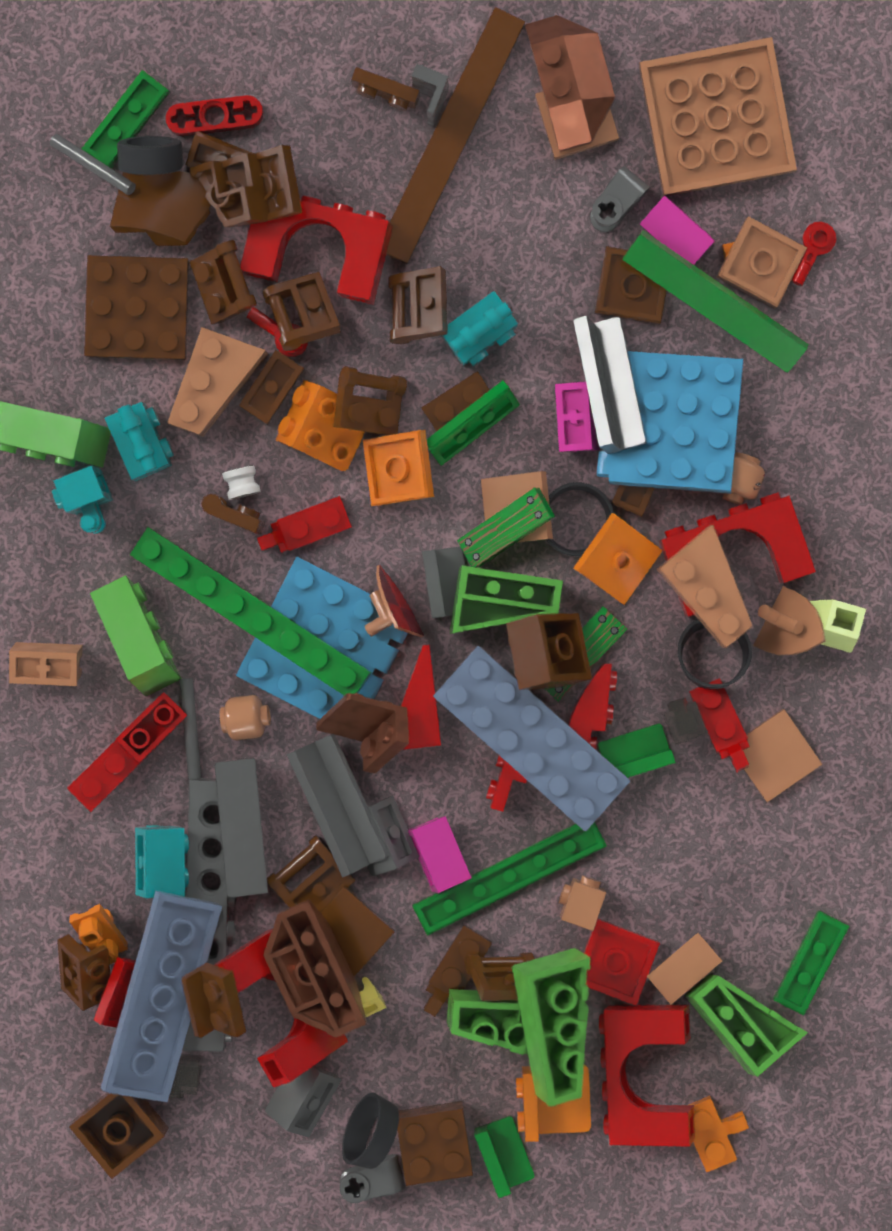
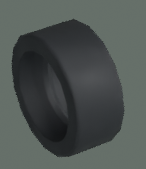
(149, 155)

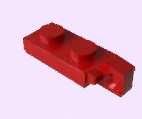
(307, 526)
(722, 724)

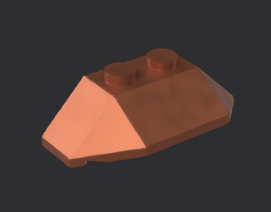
(571, 78)
(313, 971)

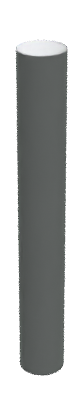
(92, 164)
(190, 728)

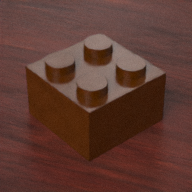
(548, 651)
(118, 1130)
(434, 1143)

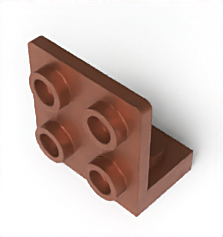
(374, 722)

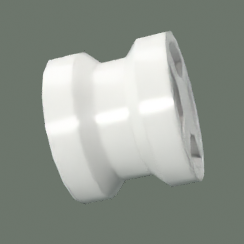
(241, 482)

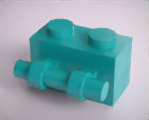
(479, 329)
(139, 440)
(84, 494)
(160, 860)

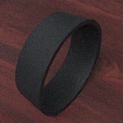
(583, 487)
(743, 640)
(359, 1127)

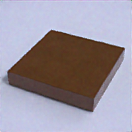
(628, 292)

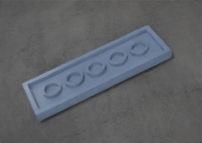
(531, 738)
(155, 1005)

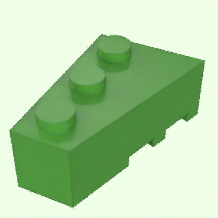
(53, 435)
(499, 597)
(743, 1025)

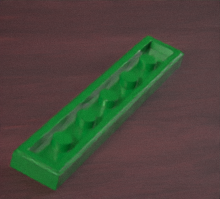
(715, 301)
(507, 876)

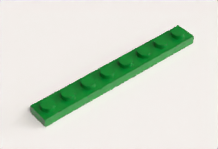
(250, 613)

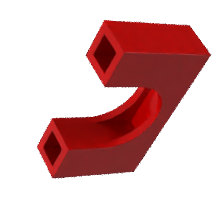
(364, 238)
(771, 521)
(304, 1043)
(629, 1117)

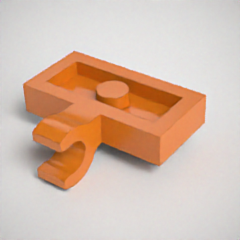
(712, 1134)

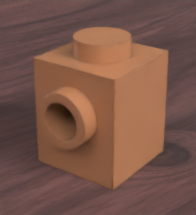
(582, 902)

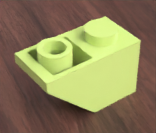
(840, 623)

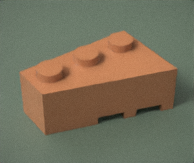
(212, 380)
(707, 587)

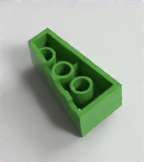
(552, 1014)
(489, 1021)

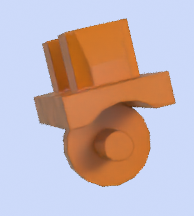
(98, 929)

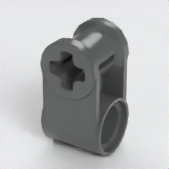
(620, 196)
(377, 1182)

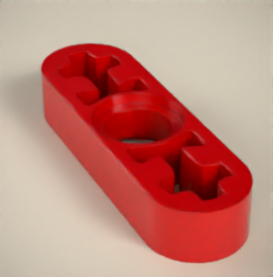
(204, 105)

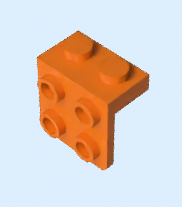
(311, 428)
(542, 1119)

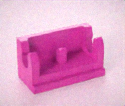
(677, 230)
(575, 418)
(439, 854)

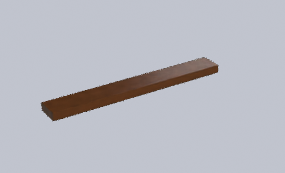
(452, 133)

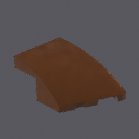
(251, 186)
(162, 206)
(356, 928)

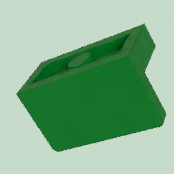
(638, 750)
(504, 1154)

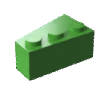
(135, 635)

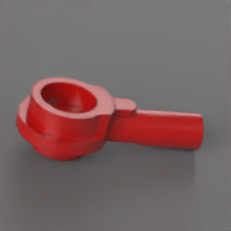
(819, 240)
(271, 327)

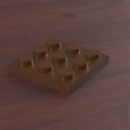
(136, 307)

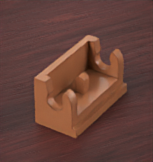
(45, 663)
(684, 968)

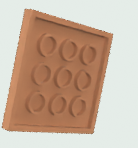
(717, 117)

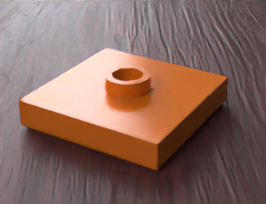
(398, 468)
(618, 559)

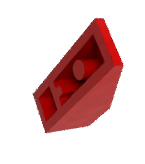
(421, 705)

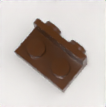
(83, 972)
(213, 1001)

